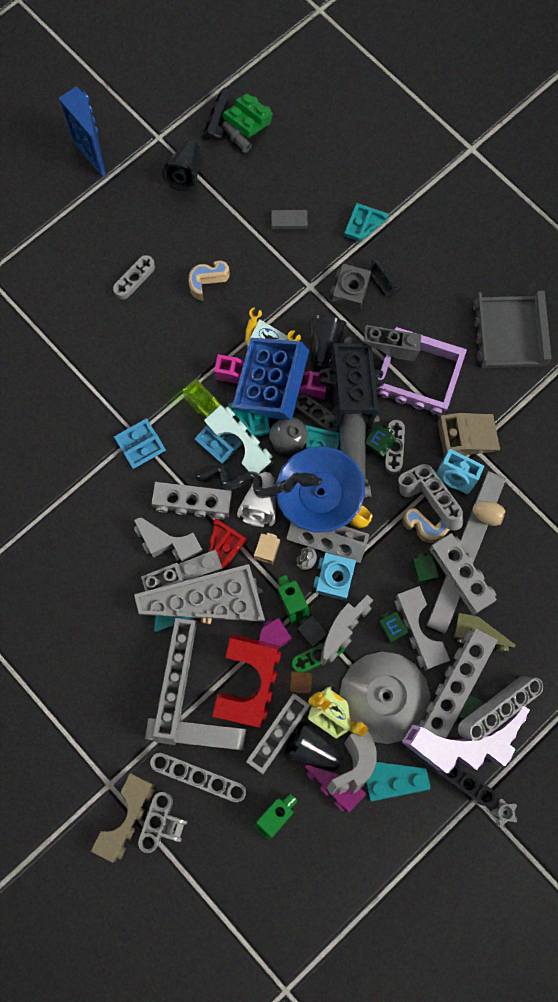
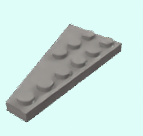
(214, 596)

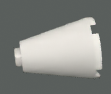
(258, 510)

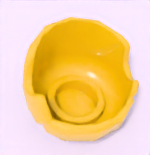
(362, 518)

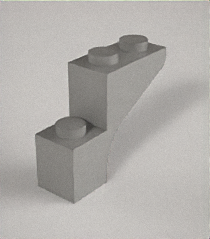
(159, 542)

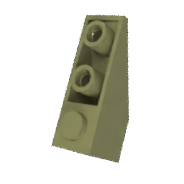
(467, 622)

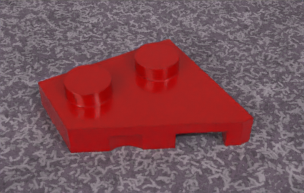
(225, 542)

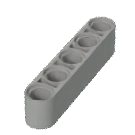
(500, 708)
(205, 735)
(190, 770)

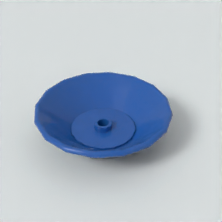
(342, 488)

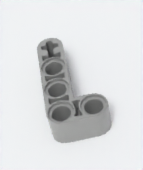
(436, 493)

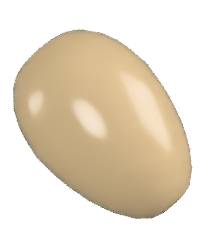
(489, 512)

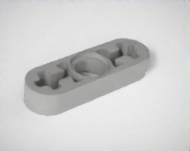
(135, 269)
(399, 460)

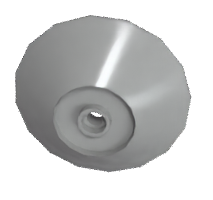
(398, 677)

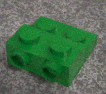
(248, 115)

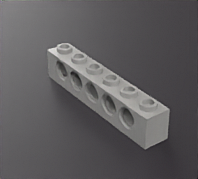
(467, 681)
(175, 682)

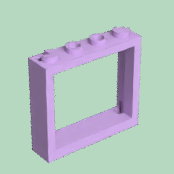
(418, 401)

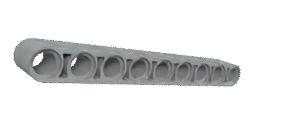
(471, 541)

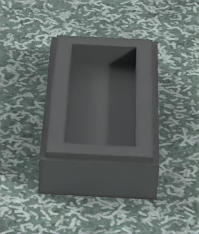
(289, 219)

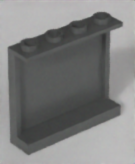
(512, 331)

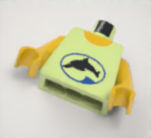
(332, 714)

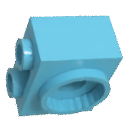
(459, 471)
(329, 566)

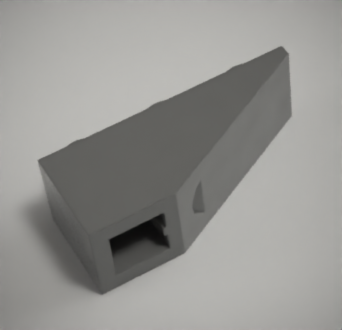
(393, 342)

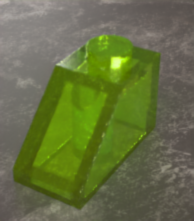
(200, 398)

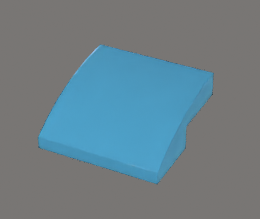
(139, 443)
(219, 446)

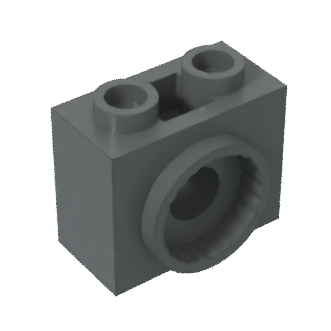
(348, 277)

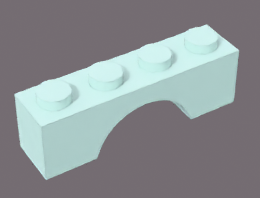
(223, 422)

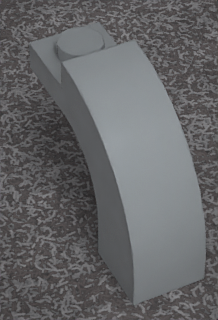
(364, 761)

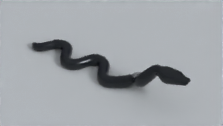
(284, 486)

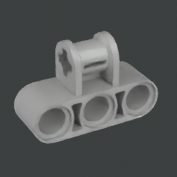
(167, 825)

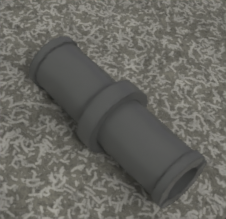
(237, 137)

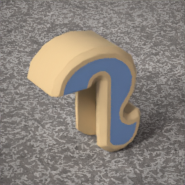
(206, 274)
(425, 529)

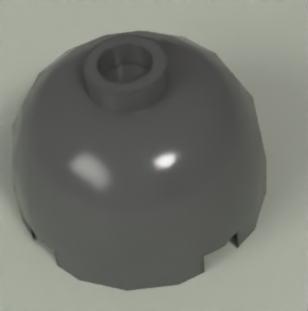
(288, 436)

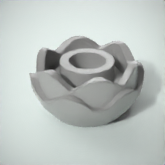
(307, 558)

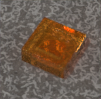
(301, 683)

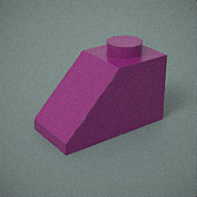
(275, 633)

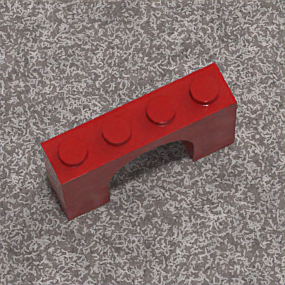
(249, 709)

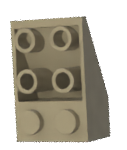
(468, 433)

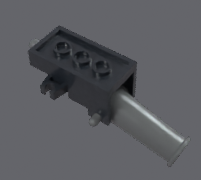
(353, 396)

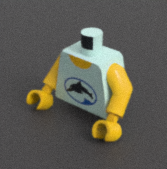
(260, 329)

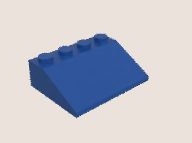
(82, 126)
(271, 377)

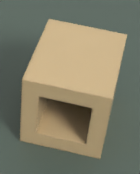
(267, 548)

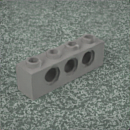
(164, 491)
(340, 542)
(463, 585)
(278, 733)

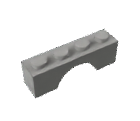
(430, 652)

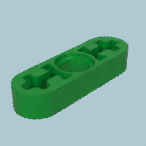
(303, 657)

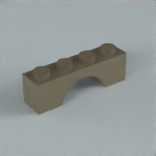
(111, 843)

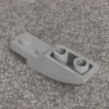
(187, 570)
(341, 629)

